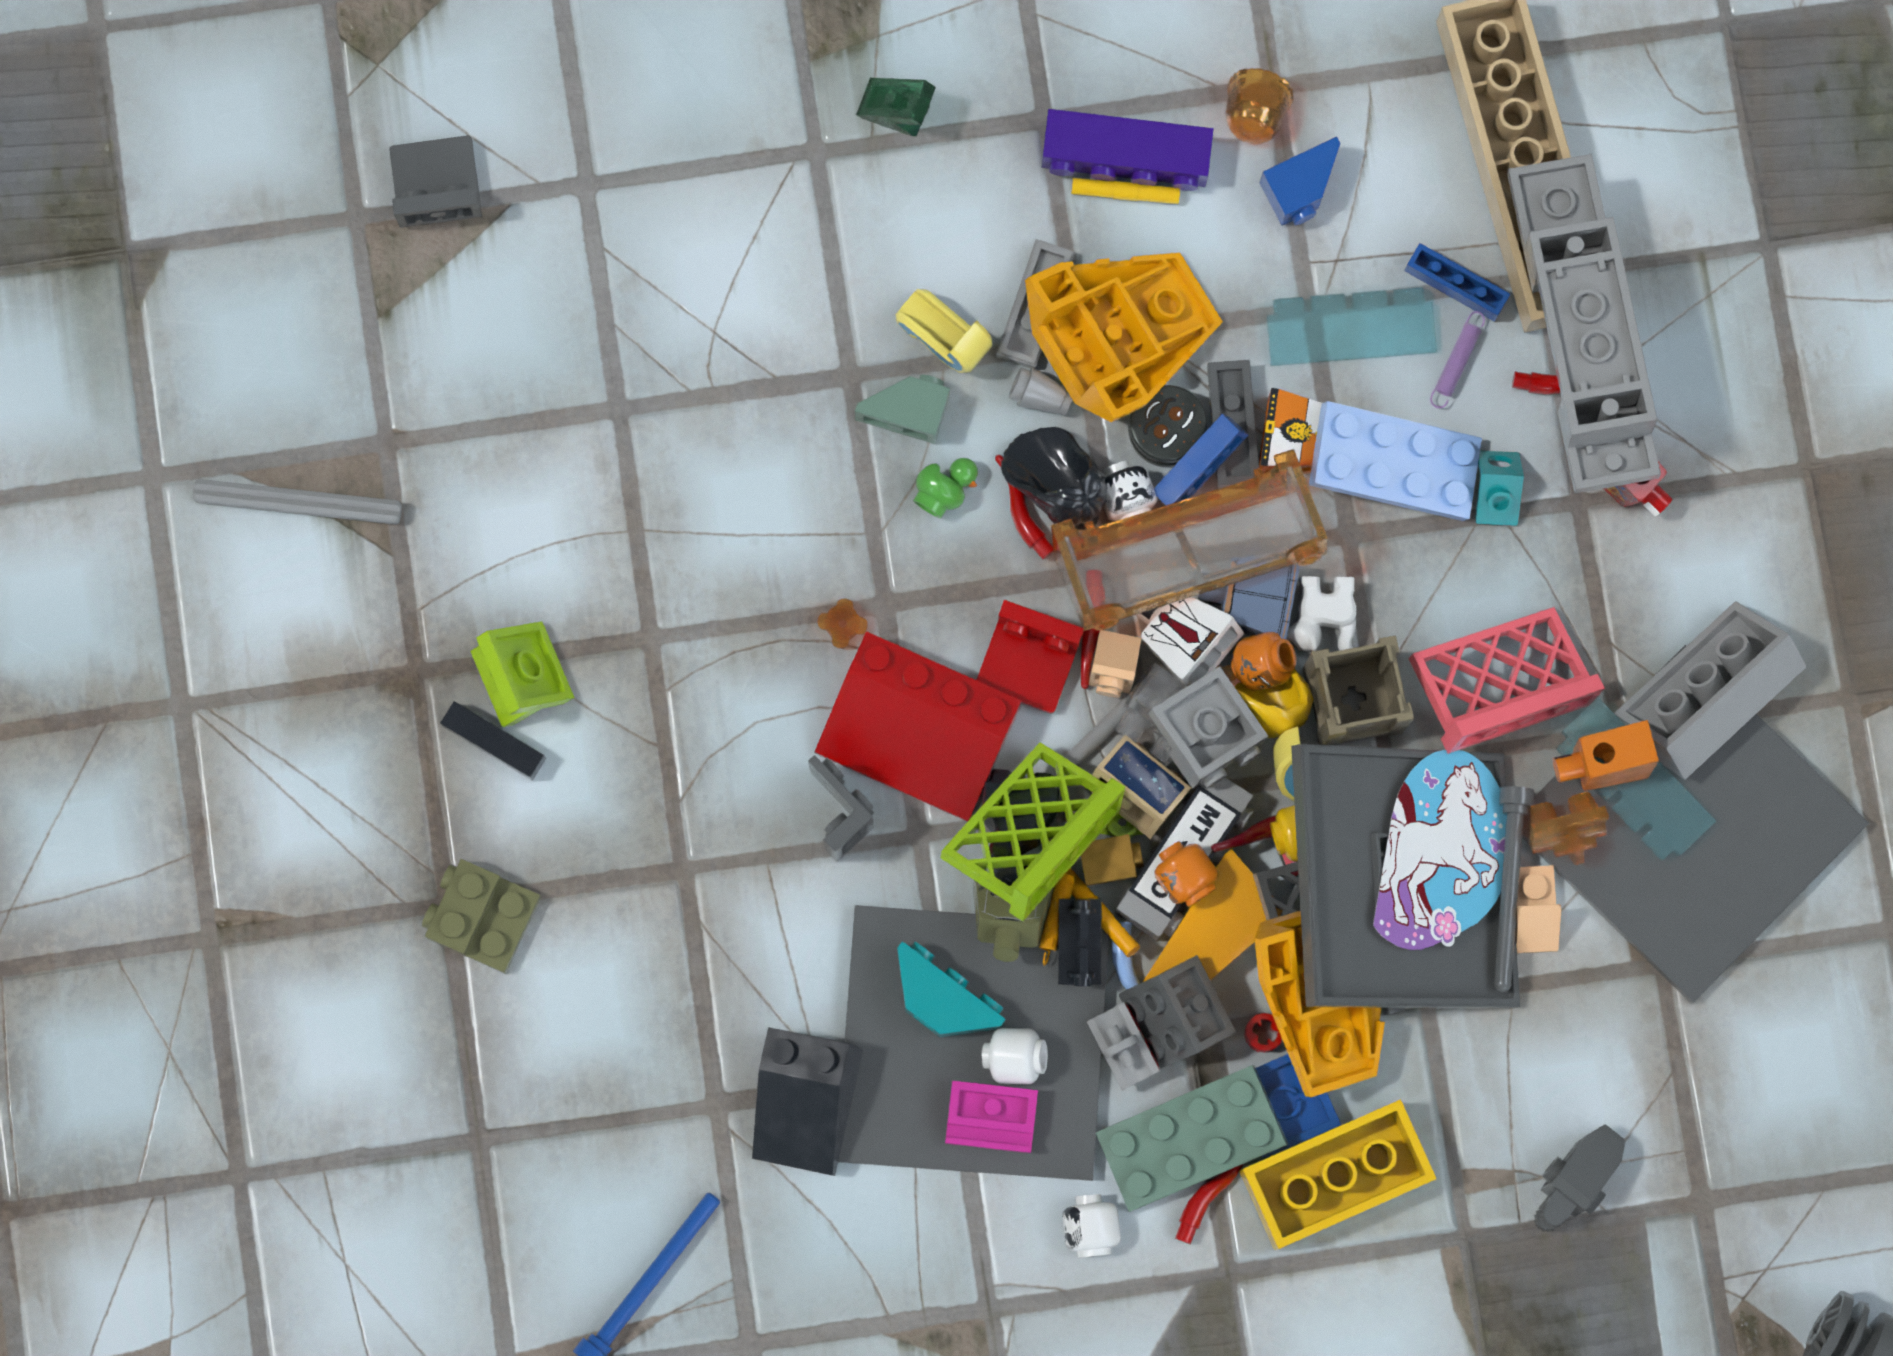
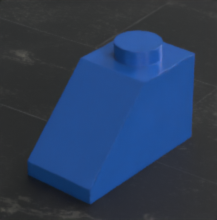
(1299, 183)

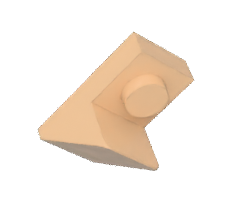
(1537, 911)

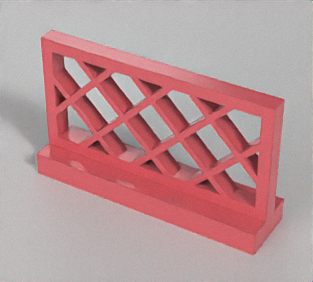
(1513, 713)

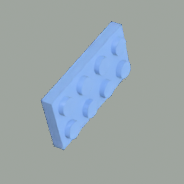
(1395, 461)

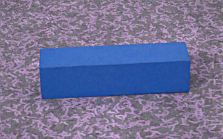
(1457, 282)
(1201, 461)

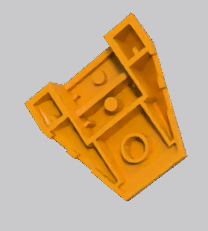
(1119, 327)
(1324, 1043)

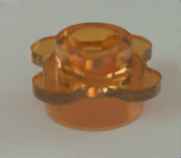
(842, 635)

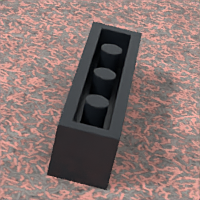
(493, 740)

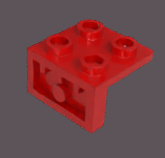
(1030, 656)

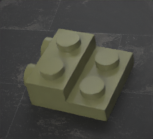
(480, 915)

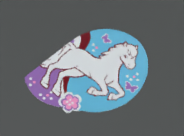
(1441, 852)

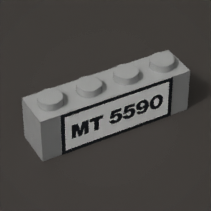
(1203, 821)

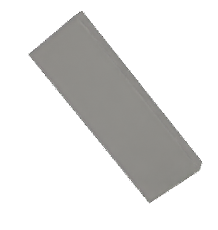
(1017, 340)

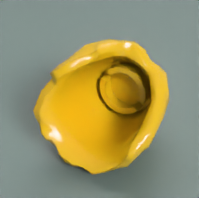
(1279, 706)

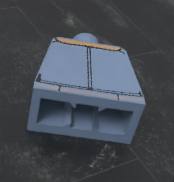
(1259, 602)

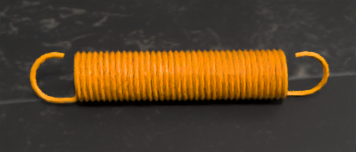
(1050, 932)

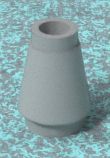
(1039, 392)

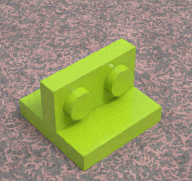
(520, 671)

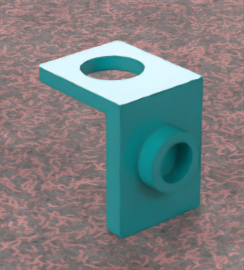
(1499, 488)

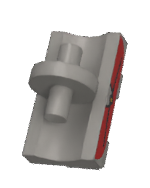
(1124, 1046)

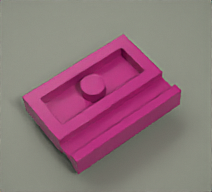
(991, 1117)

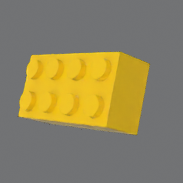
(1337, 1175)

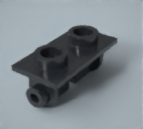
(1079, 942)

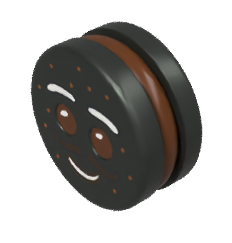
(1167, 426)

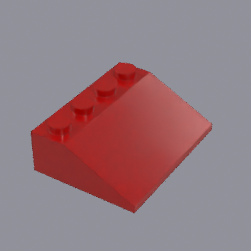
(917, 726)

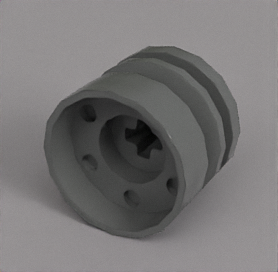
(1845, 1332)

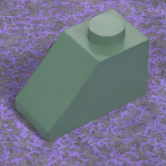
(908, 407)

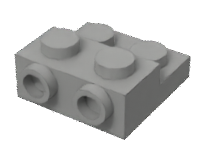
(1208, 729)

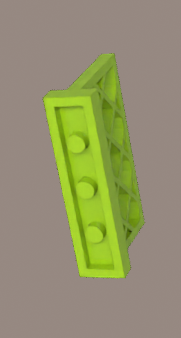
(1057, 855)

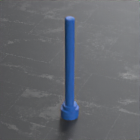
(599, 1344)

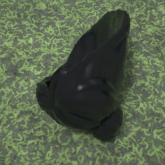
(1056, 475)

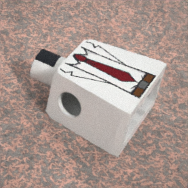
(1189, 637)

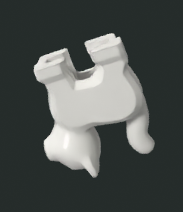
(1326, 610)

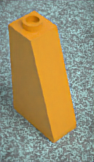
(1218, 924)

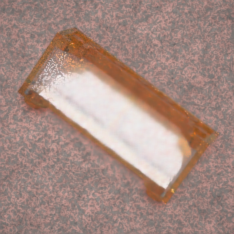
(1190, 545)

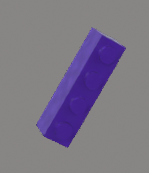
(1127, 149)

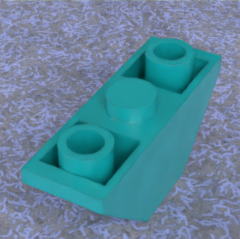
(941, 998)

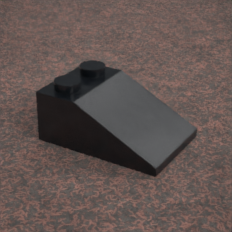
(803, 1100)

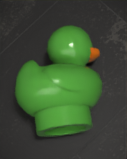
(943, 493)

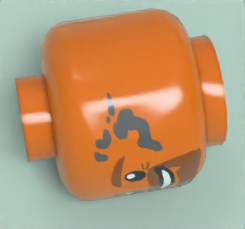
(1263, 661)
(1186, 873)

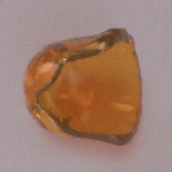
(1257, 104)

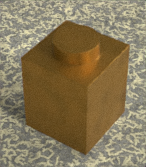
(1111, 860)

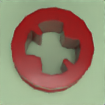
(1252, 1038)

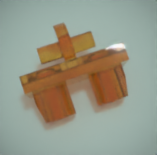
(1568, 833)

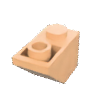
(1114, 663)

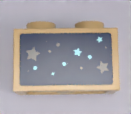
(1150, 788)

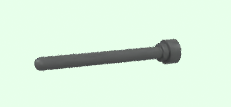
(1515, 805)

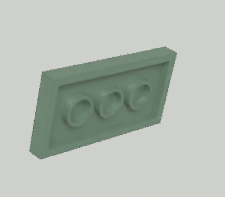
(1191, 1138)

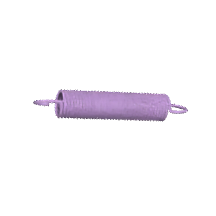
(1457, 359)

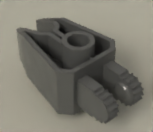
(1577, 1180)

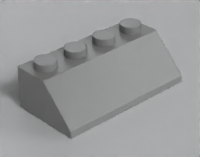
(1713, 687)

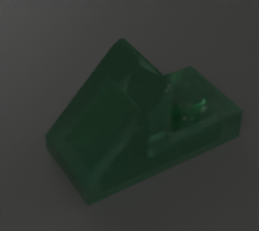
(896, 103)

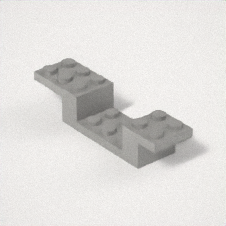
(1589, 321)

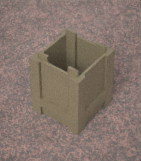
(1371, 672)

